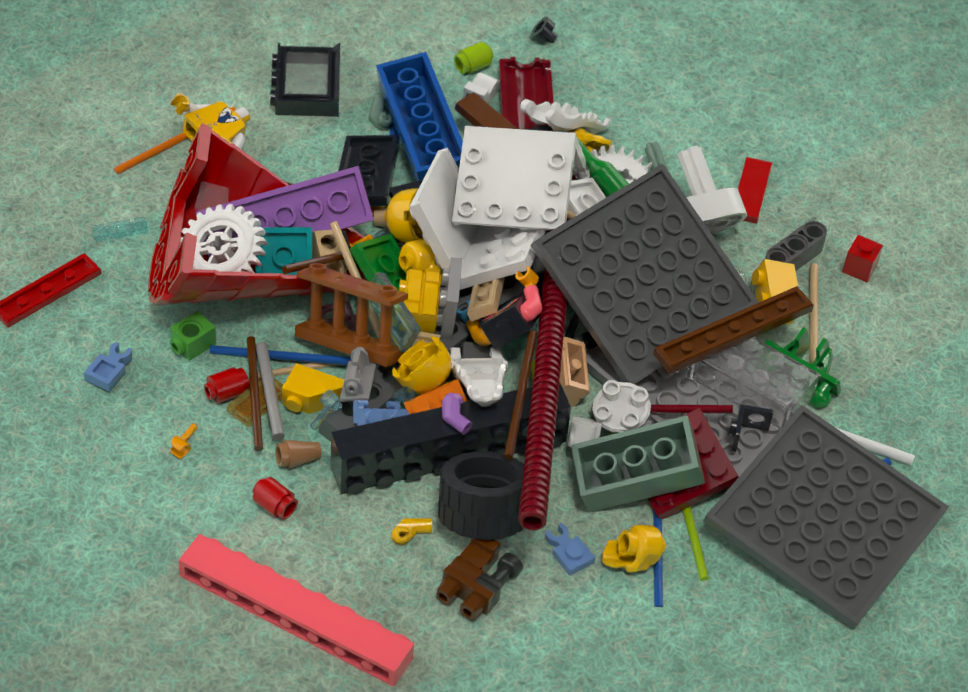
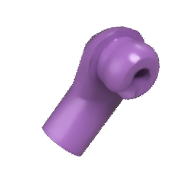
(452, 415)

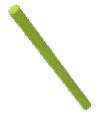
(695, 543)

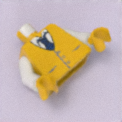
(217, 116)

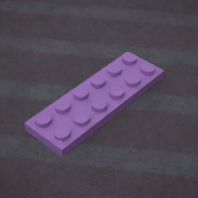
(311, 203)

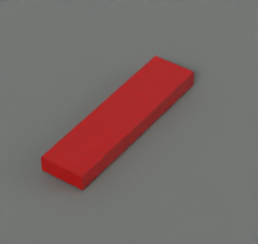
(47, 289)

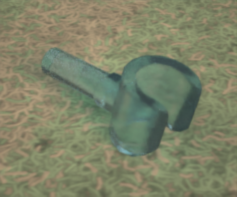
(331, 404)

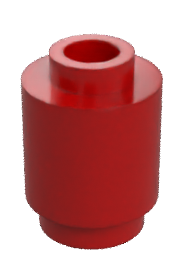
(226, 384)
(274, 498)

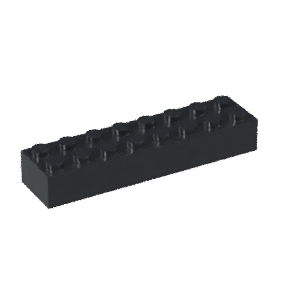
(423, 442)

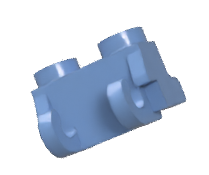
(364, 415)

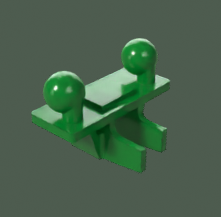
(826, 384)

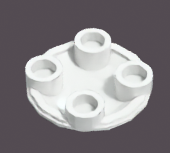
(621, 406)

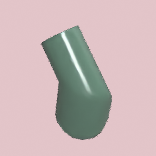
(377, 116)

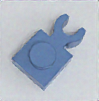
(108, 370)
(570, 553)

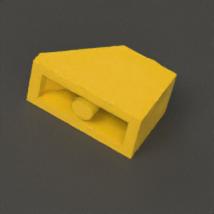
(305, 388)

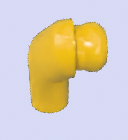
(409, 528)

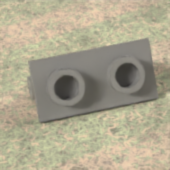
(358, 376)

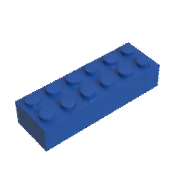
(419, 111)

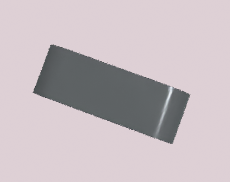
(800, 245)

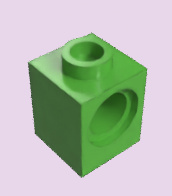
(192, 336)

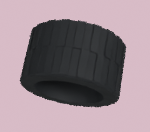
(481, 495)

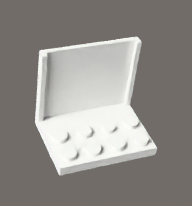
(516, 177)
(484, 250)

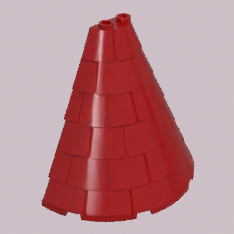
(171, 267)

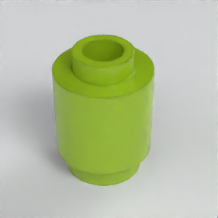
(473, 58)

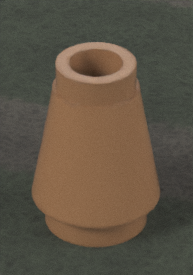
(295, 453)

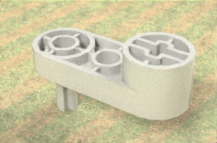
(716, 208)

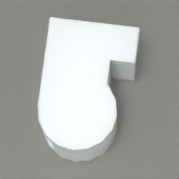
(483, 86)
(583, 430)

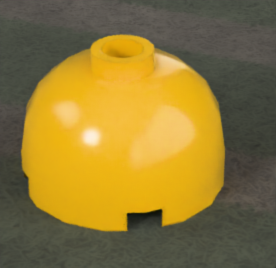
(399, 218)
(424, 366)

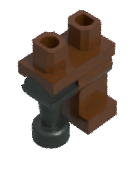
(469, 578)

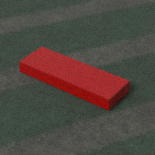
(753, 186)

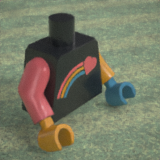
(512, 317)

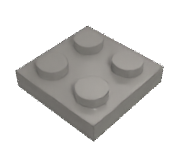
(449, 297)

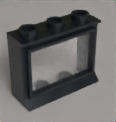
(306, 81)

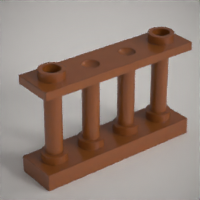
(336, 335)

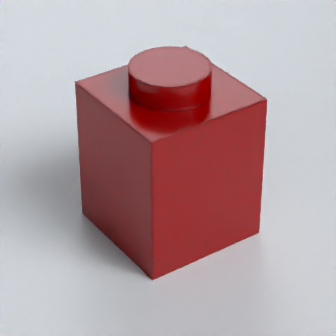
(862, 258)

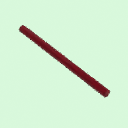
(706, 409)

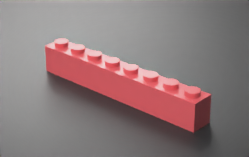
(297, 609)

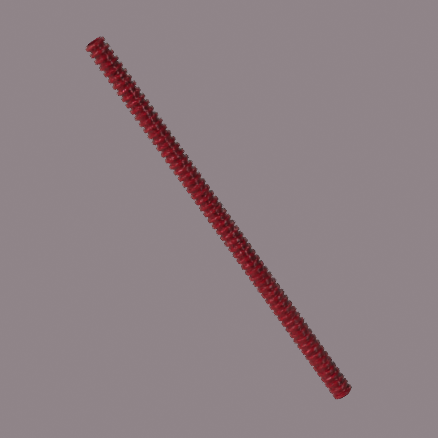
(543, 406)

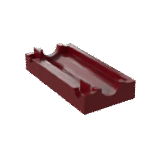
(523, 82)

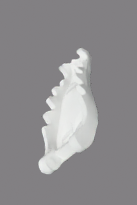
(563, 117)
(480, 375)

